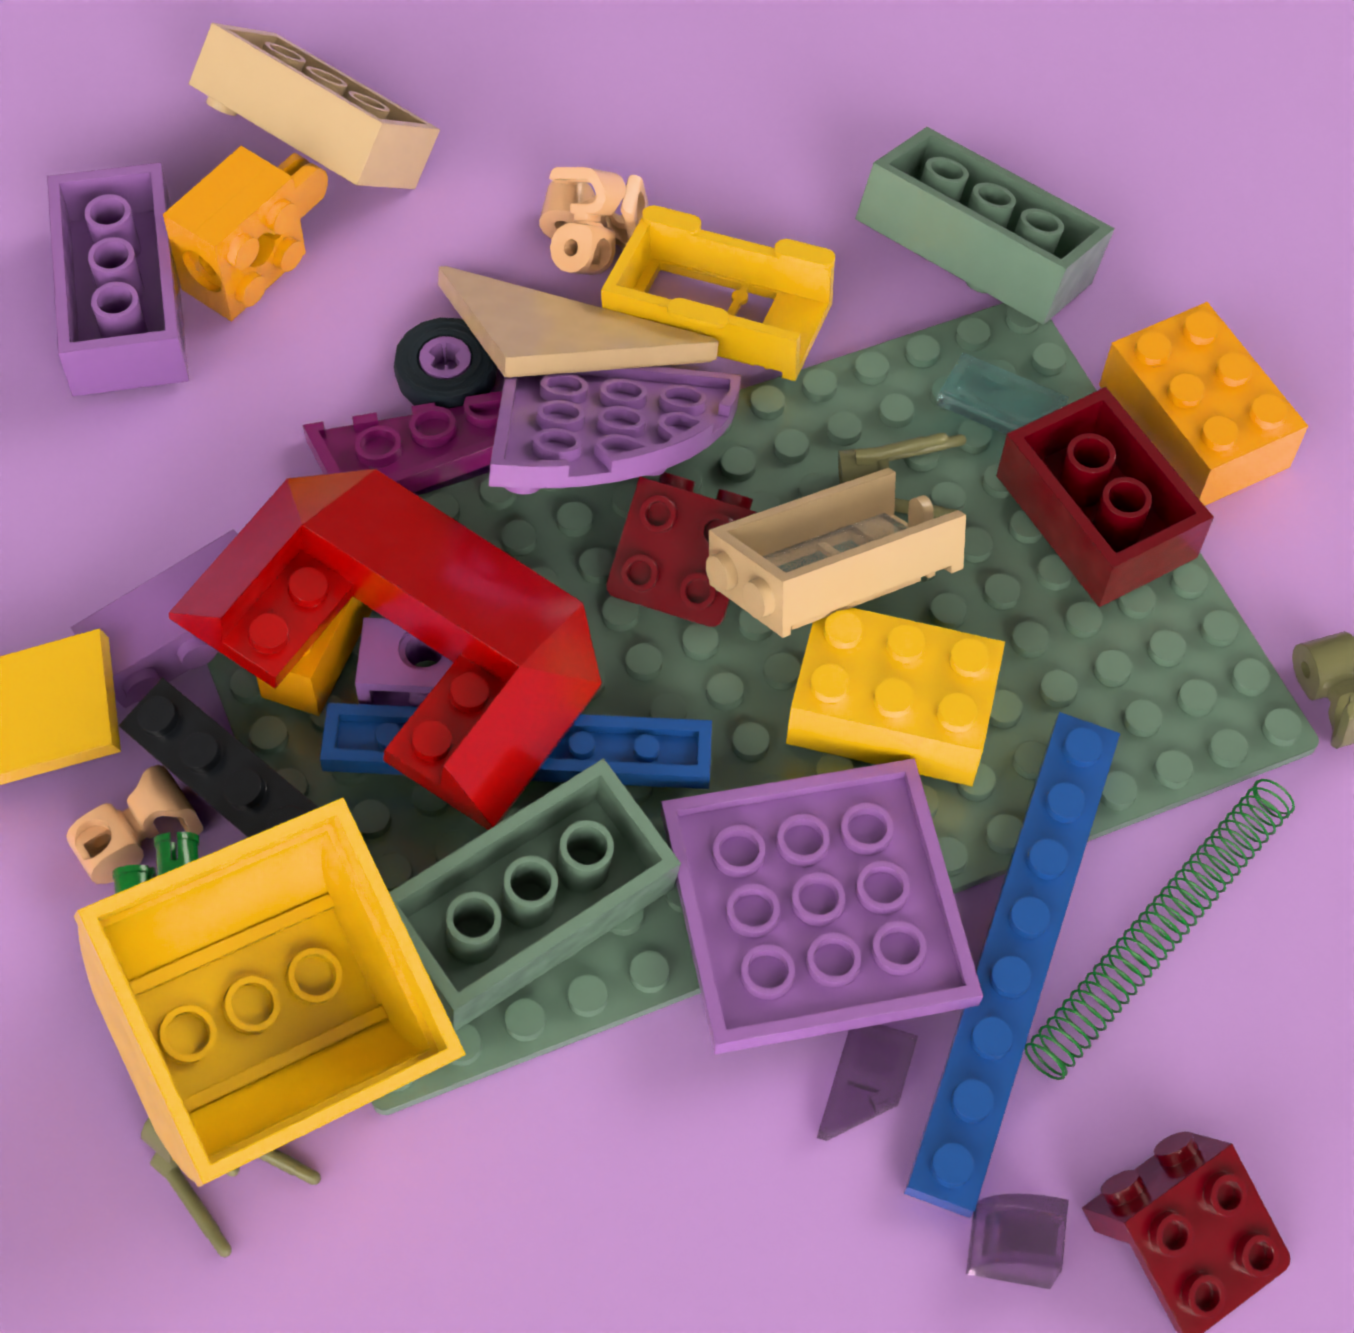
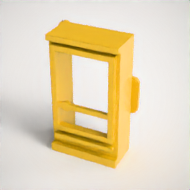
(791, 273)

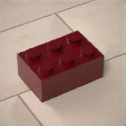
(1103, 496)

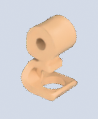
(559, 196)
(584, 243)
(113, 837)

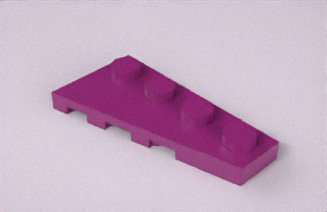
(413, 448)

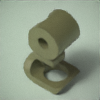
(1327, 671)

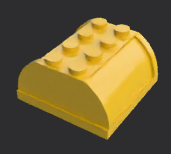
(263, 991)

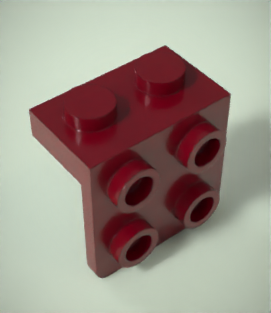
(667, 548)
(1193, 1228)

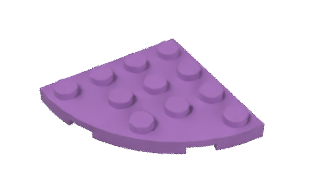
(606, 425)

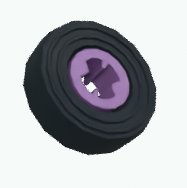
(438, 342)

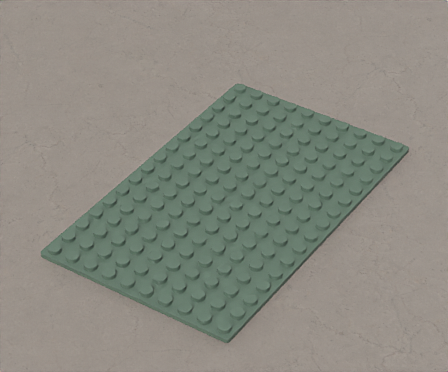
(1156, 665)

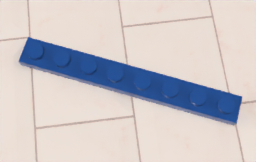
(1012, 968)

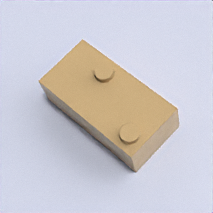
(312, 107)

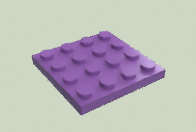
(818, 906)

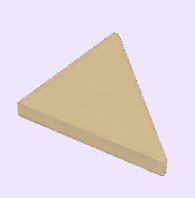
(550, 334)

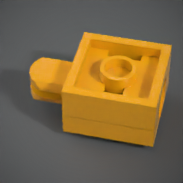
(242, 228)

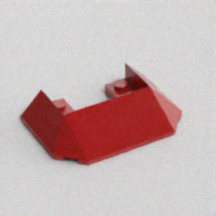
(513, 636)

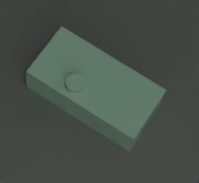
(984, 224)
(534, 891)

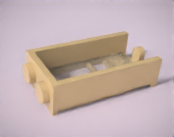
(831, 552)

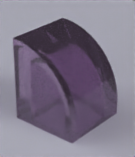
(1018, 1239)

